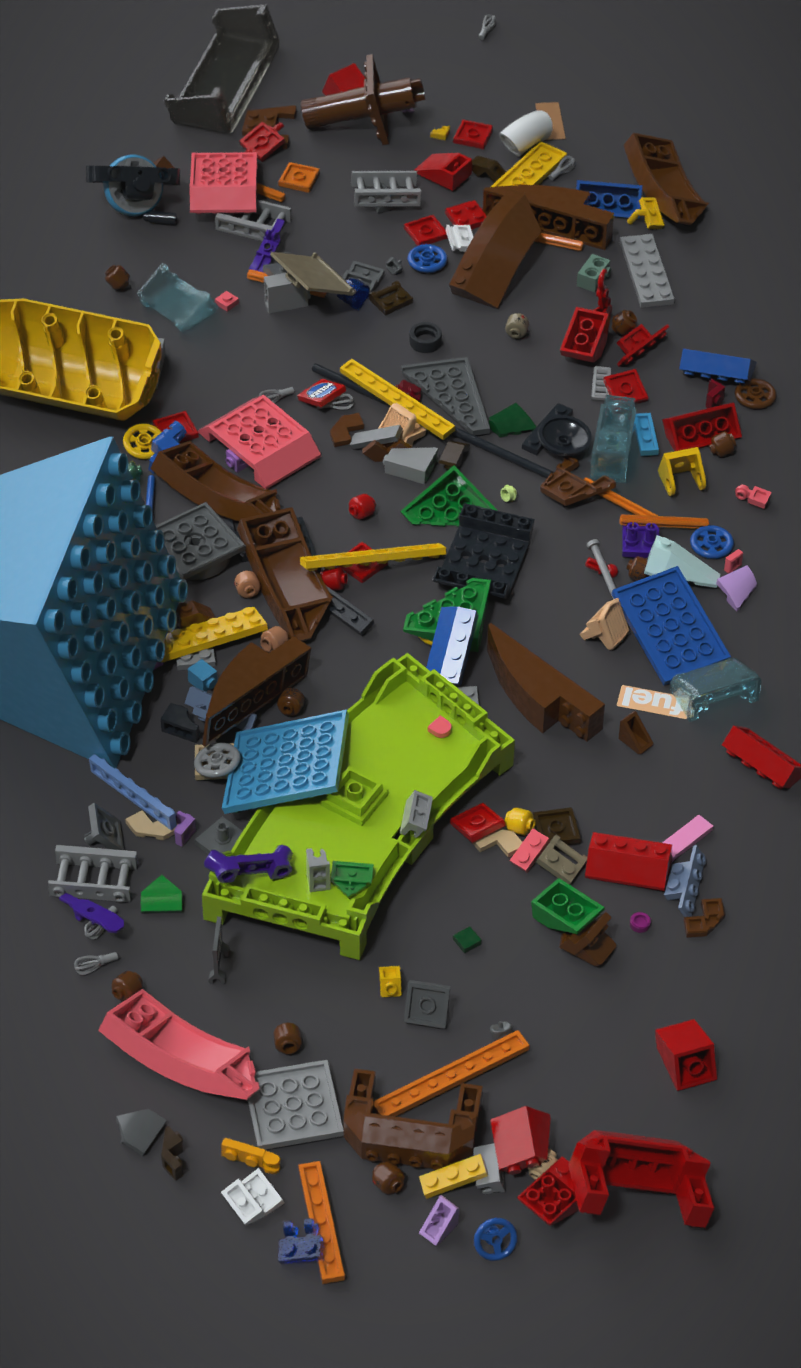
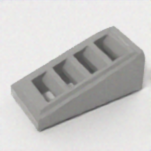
(598, 383)

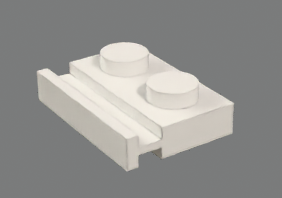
(459, 236)

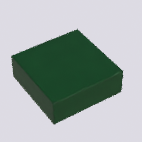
(467, 939)

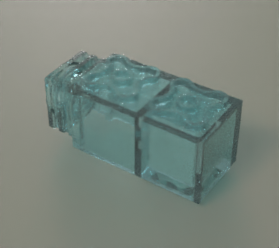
(613, 438)

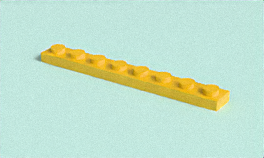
(391, 395)
(397, 554)

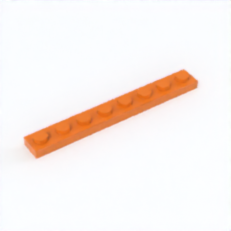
(451, 1075)

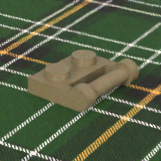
(557, 863)

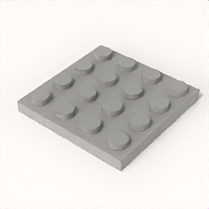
(295, 1106)

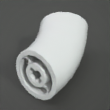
(527, 132)

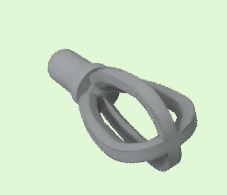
(485, 30)
(560, 169)
(280, 393)
(332, 404)
(88, 933)
(100, 960)

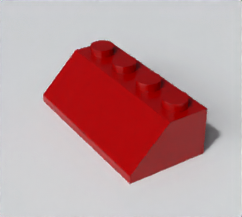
(698, 427)
(762, 756)
(628, 861)

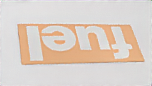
(649, 701)

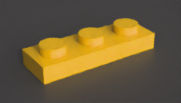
(453, 1176)

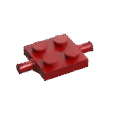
(263, 140)

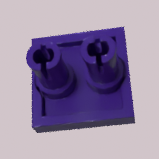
(638, 539)

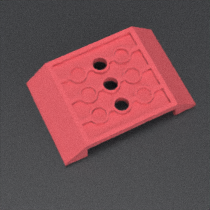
(223, 182)
(273, 452)

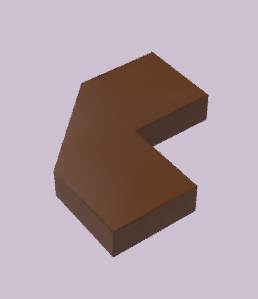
(340, 431)
(377, 451)
(703, 925)

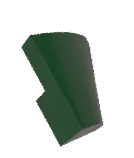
(511, 421)

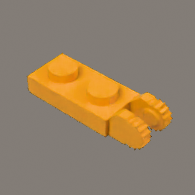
(250, 1155)

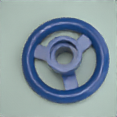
(487, 1232)

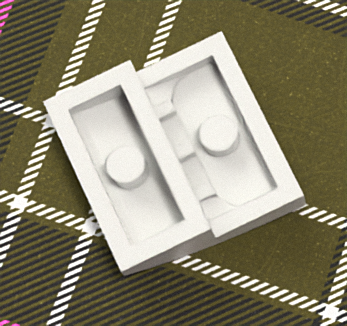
(252, 1197)

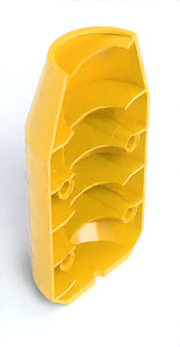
(76, 359)

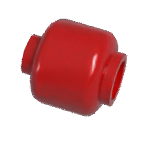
(362, 506)
(334, 578)

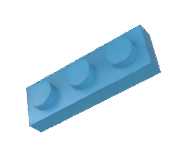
(646, 434)

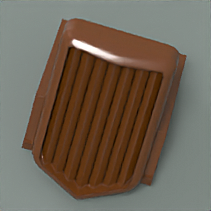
(590, 943)

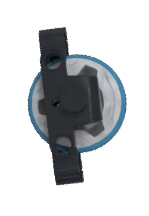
(133, 183)

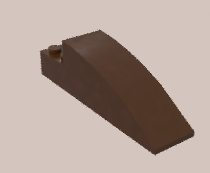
(561, 212)
(253, 682)
(541, 690)

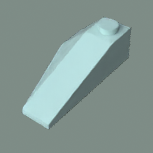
(668, 554)

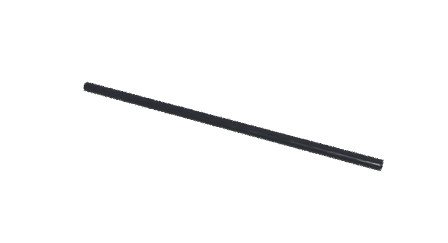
(540, 470)

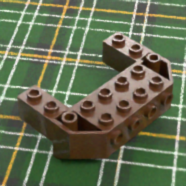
(405, 1139)

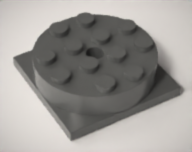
(200, 542)

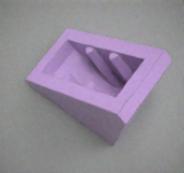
(440, 1221)

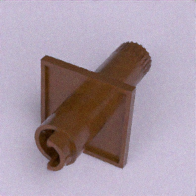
(371, 101)

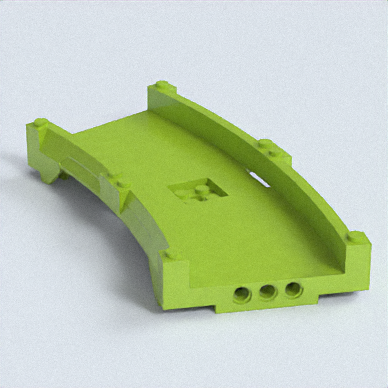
(382, 765)

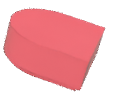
(440, 727)

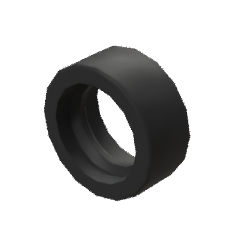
(425, 346)

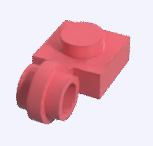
(757, 496)

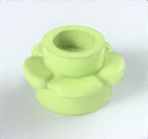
(508, 493)

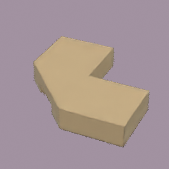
(143, 826)
(505, 839)

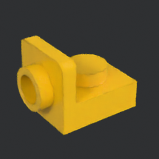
(390, 981)

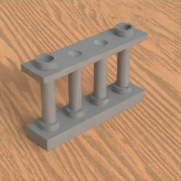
(385, 197)
(251, 229)
(93, 857)

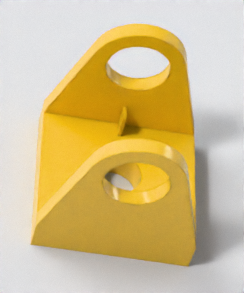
(679, 462)

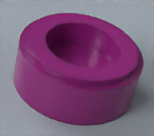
(640, 922)

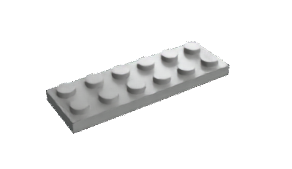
(646, 270)

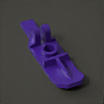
(271, 239)
(97, 914)

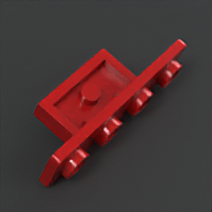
(637, 340)

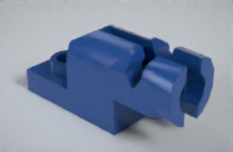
(167, 439)

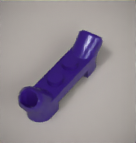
(228, 867)

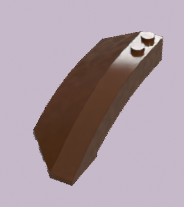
(663, 178)
(496, 251)
(204, 480)
(290, 590)

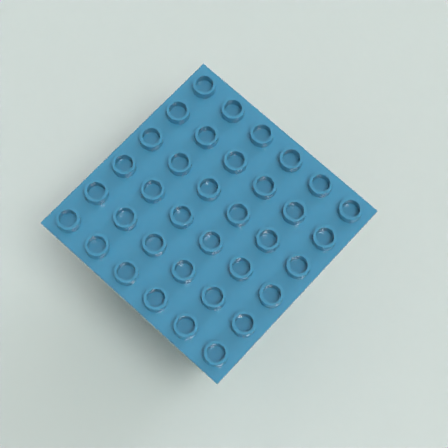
(81, 599)

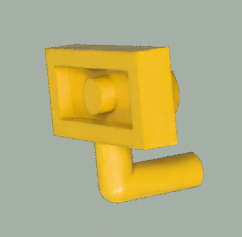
(651, 213)

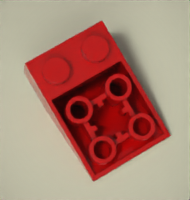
(446, 169)
(552, 1194)

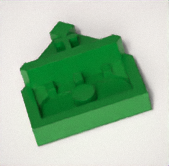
(351, 877)
(161, 897)

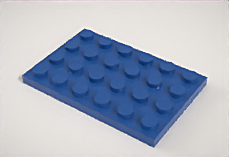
(670, 624)

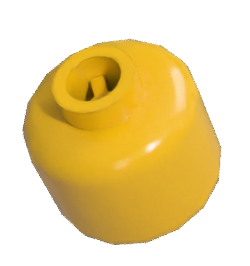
(520, 821)

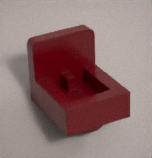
(410, 389)
(715, 394)

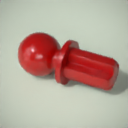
(592, 564)

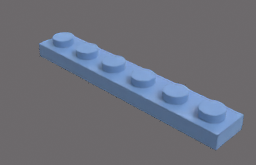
(133, 792)

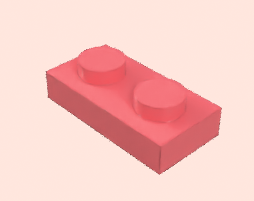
(529, 850)

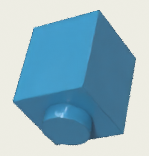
(202, 675)

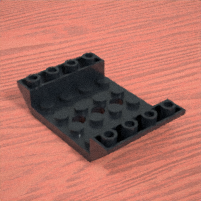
(488, 537)

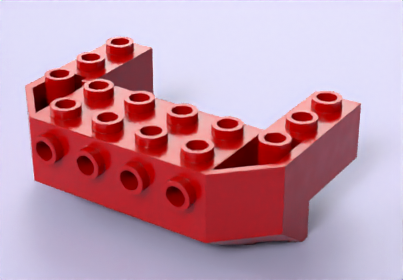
(640, 1164)

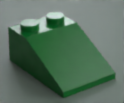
(564, 908)

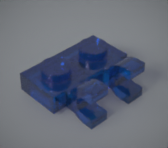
(301, 1248)

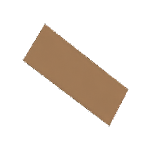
(553, 111)

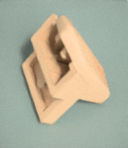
(401, 416)
(608, 625)

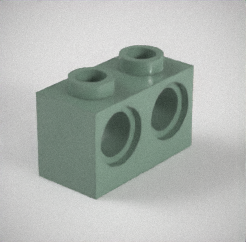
(589, 273)

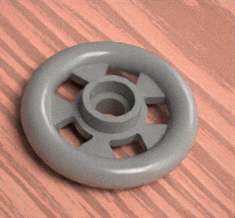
(217, 760)

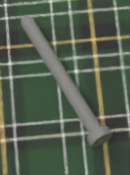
(594, 546)

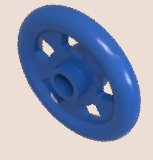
(427, 258)
(711, 542)

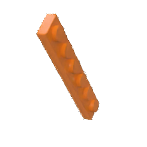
(319, 1209)

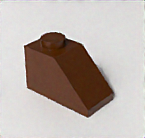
(191, 613)

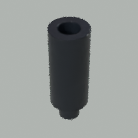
(161, 217)

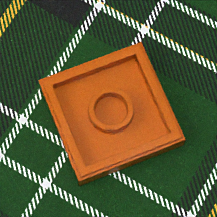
(299, 177)

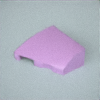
(737, 586)

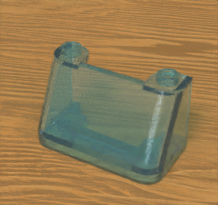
(176, 299)
(714, 683)

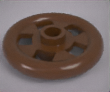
(755, 394)

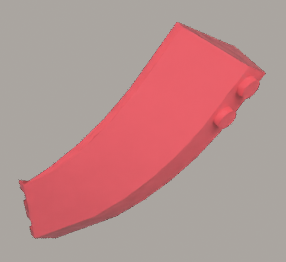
(179, 1049)

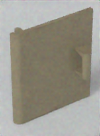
(312, 273)

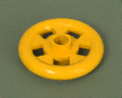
(142, 437)

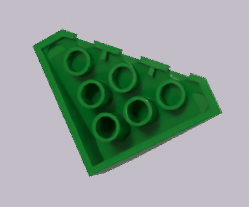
(444, 501)
(472, 596)

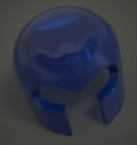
(358, 299)

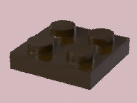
(558, 822)

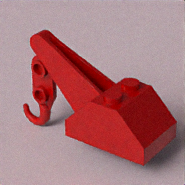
(589, 328)

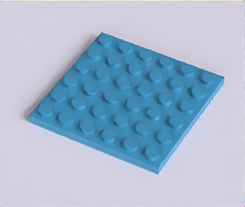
(287, 762)

